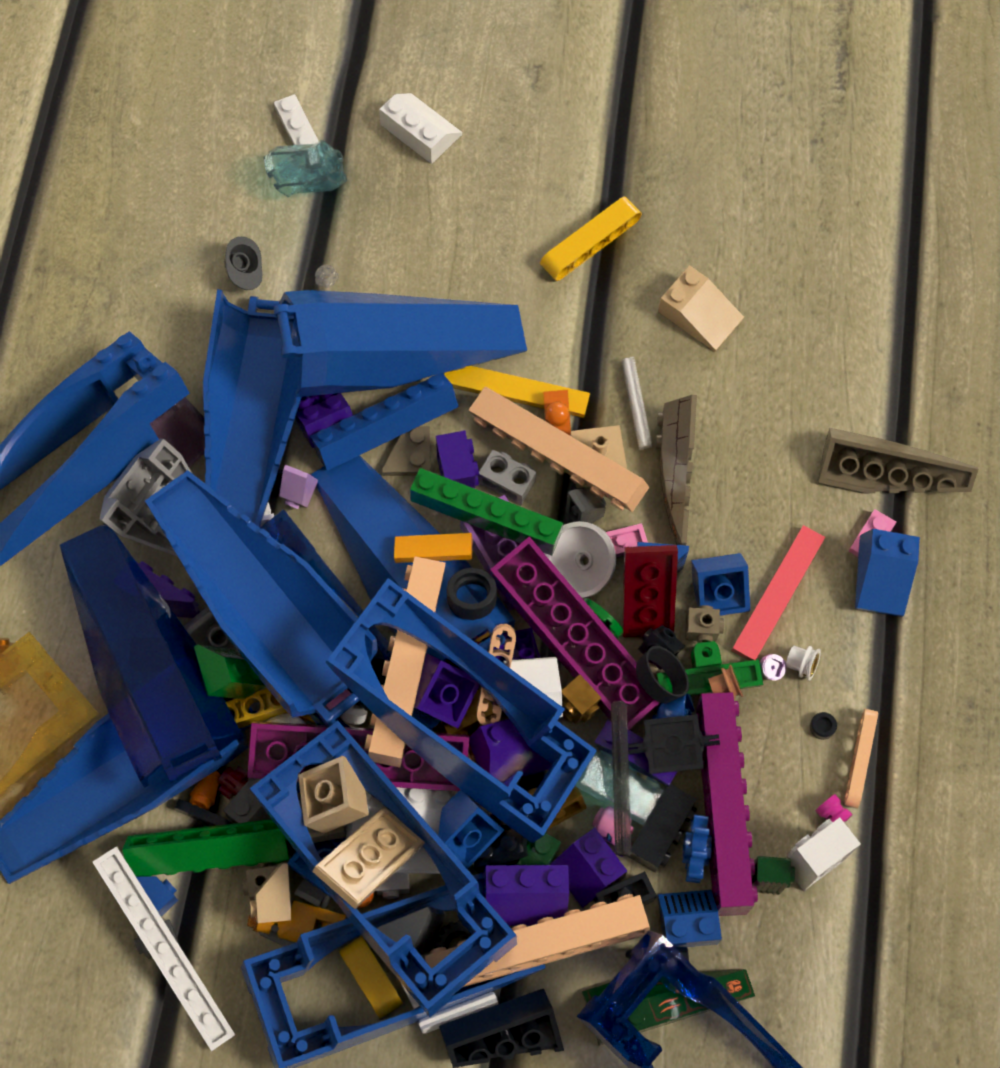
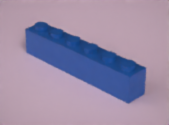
(384, 421)

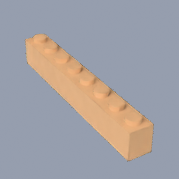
(558, 449)
(406, 663)
(563, 937)

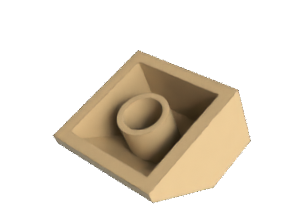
(332, 796)

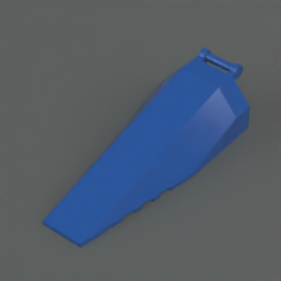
(390, 339)
(247, 403)
(369, 518)
(260, 596)
(91, 796)

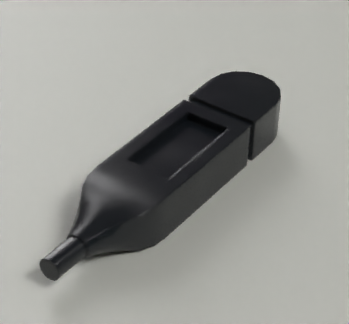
(200, 813)

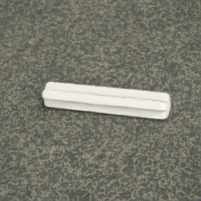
(458, 1011)

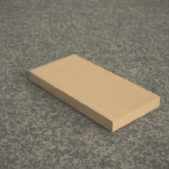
(368, 857)

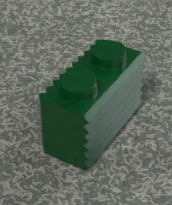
(773, 874)

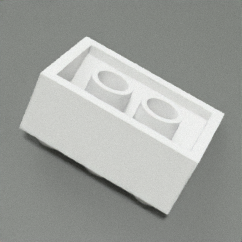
(418, 126)

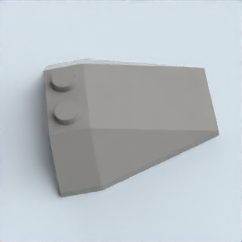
(125, 503)

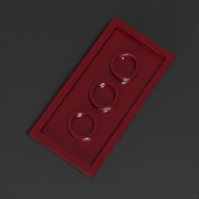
(649, 588)

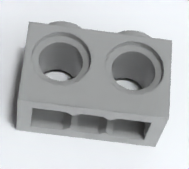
(503, 482)

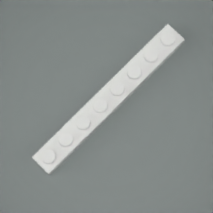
(164, 948)

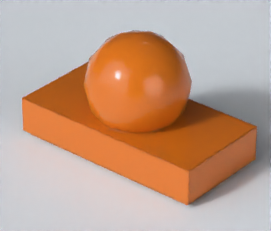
(557, 409)

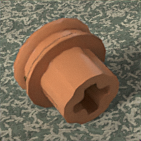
(726, 682)

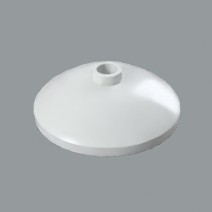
(575, 543)

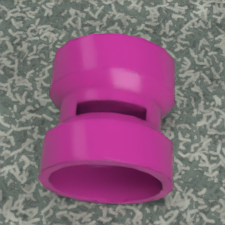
(832, 810)

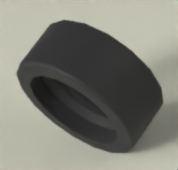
(467, 610)

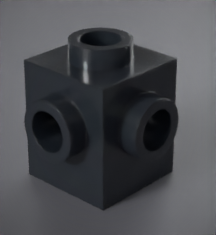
(661, 637)

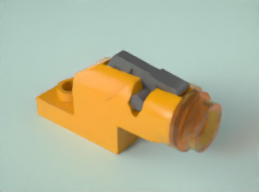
(303, 920)

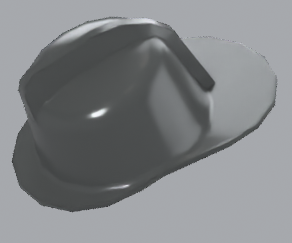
(243, 263)

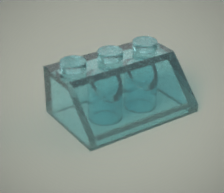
(598, 782)

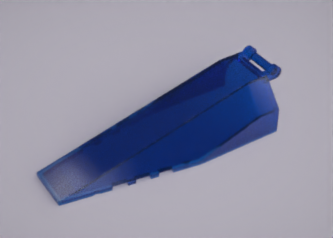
(142, 660)

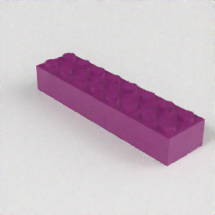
(571, 629)
(276, 742)
(725, 806)

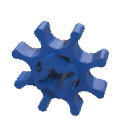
(697, 849)

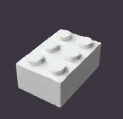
(822, 852)

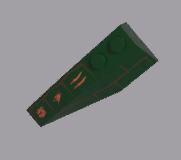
(666, 1007)

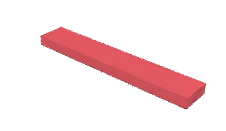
(778, 594)

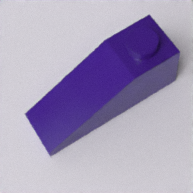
(637, 761)

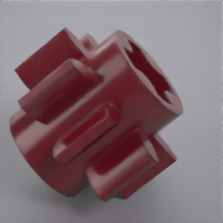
(232, 781)

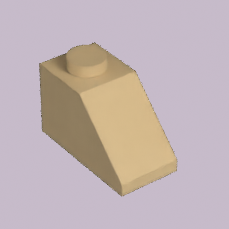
(273, 897)

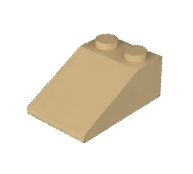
(700, 309)

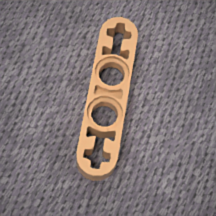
(495, 642)
(861, 758)

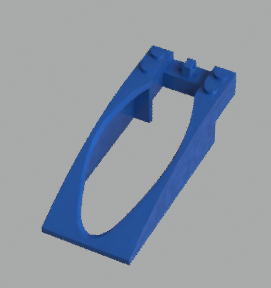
(103, 453)
(525, 705)
(490, 933)
(267, 972)

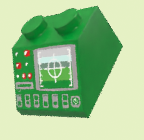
(227, 673)

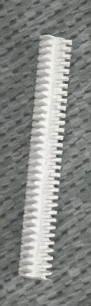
(636, 403)

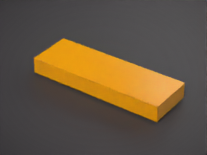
(433, 547)

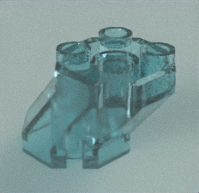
(305, 168)

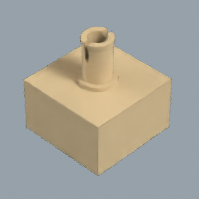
(605, 441)

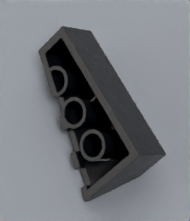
(503, 1031)

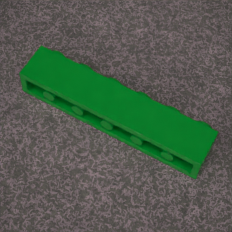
(485, 511)
(206, 848)

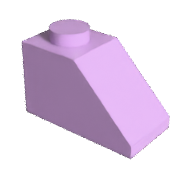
(297, 487)

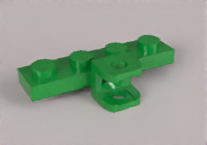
(747, 672)

